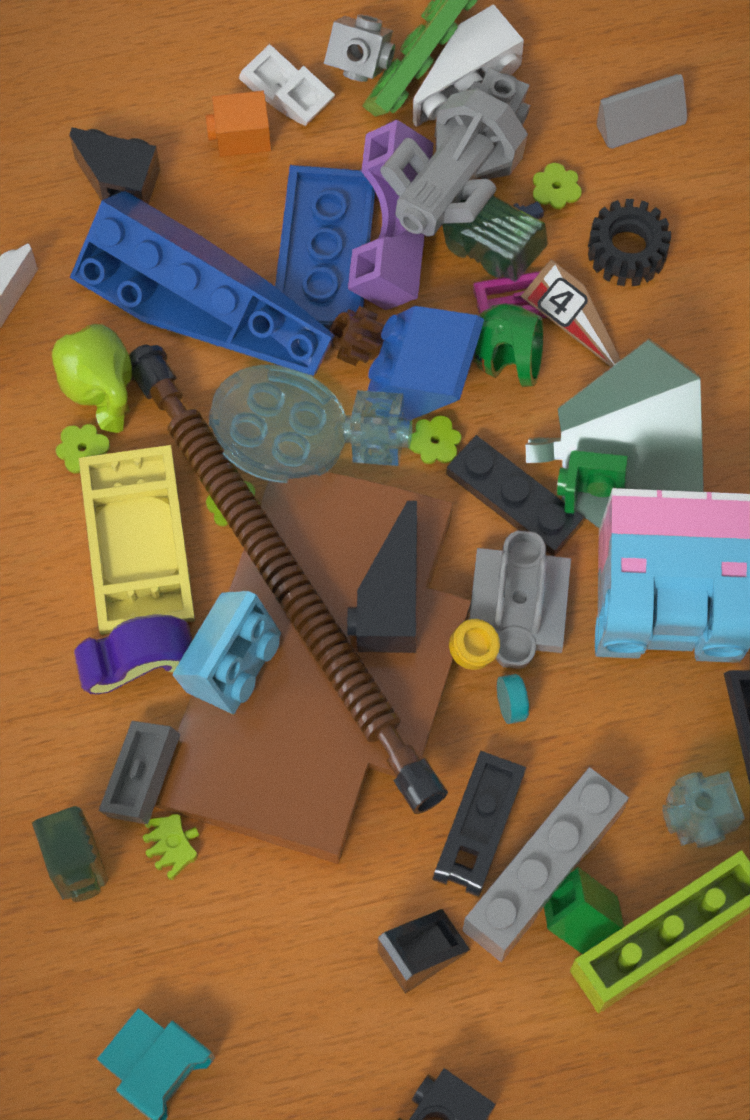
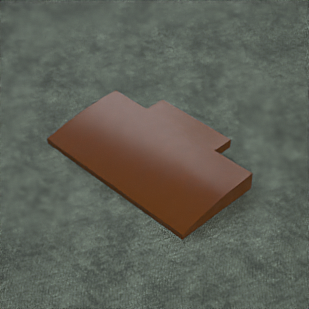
(292, 752)

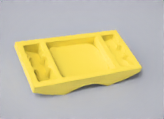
(135, 536)

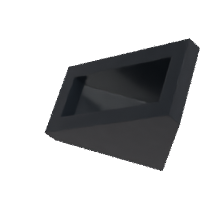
(421, 948)

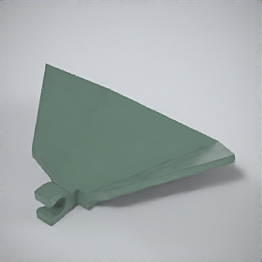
(638, 410)

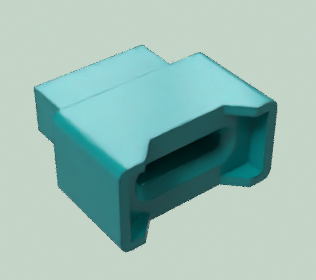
(153, 1062)

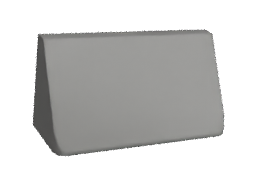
(642, 111)

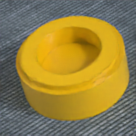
(474, 644)

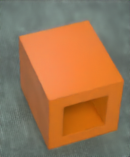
(239, 123)

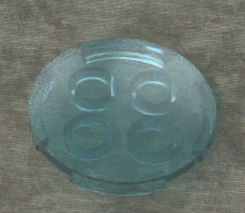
(277, 423)

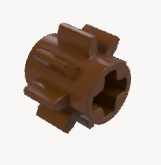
(357, 335)

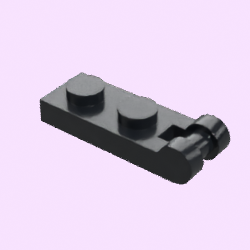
(480, 821)

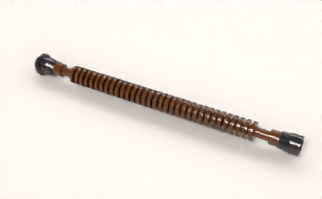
(287, 580)

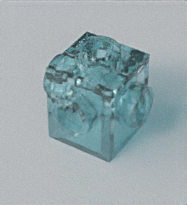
(378, 428)
(702, 809)

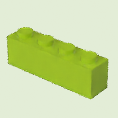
(665, 933)

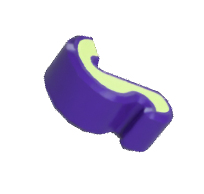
(131, 652)

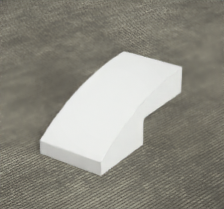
(285, 88)

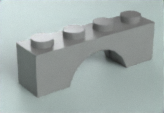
(544, 864)

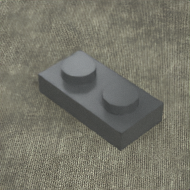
(139, 772)

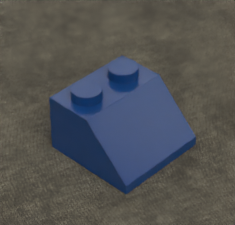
(425, 357)

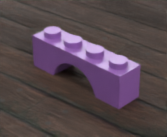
(391, 265)

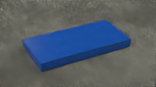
(322, 222)

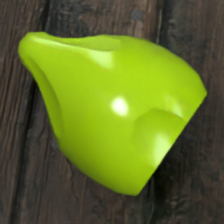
(95, 371)

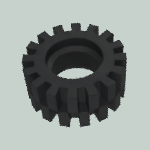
(631, 220)

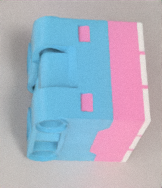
(674, 574)

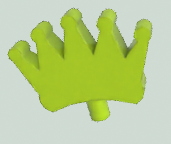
(171, 843)

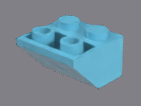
(229, 651)

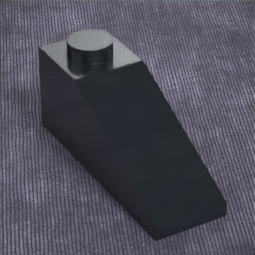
(387, 594)

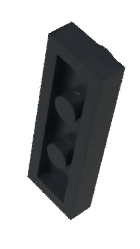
(513, 494)

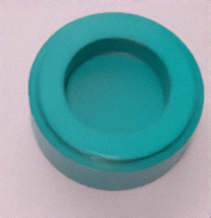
(512, 698)

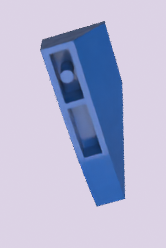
(193, 287)

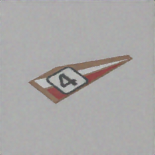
(571, 308)

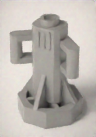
(473, 140)

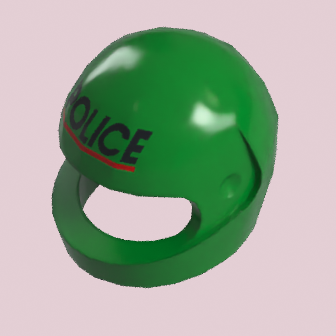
(509, 338)

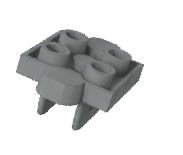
(522, 597)

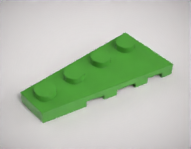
(390, 89)

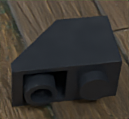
(116, 163)

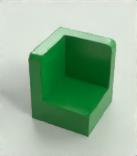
(583, 911)

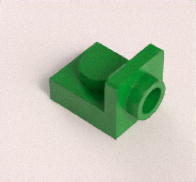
(591, 474)

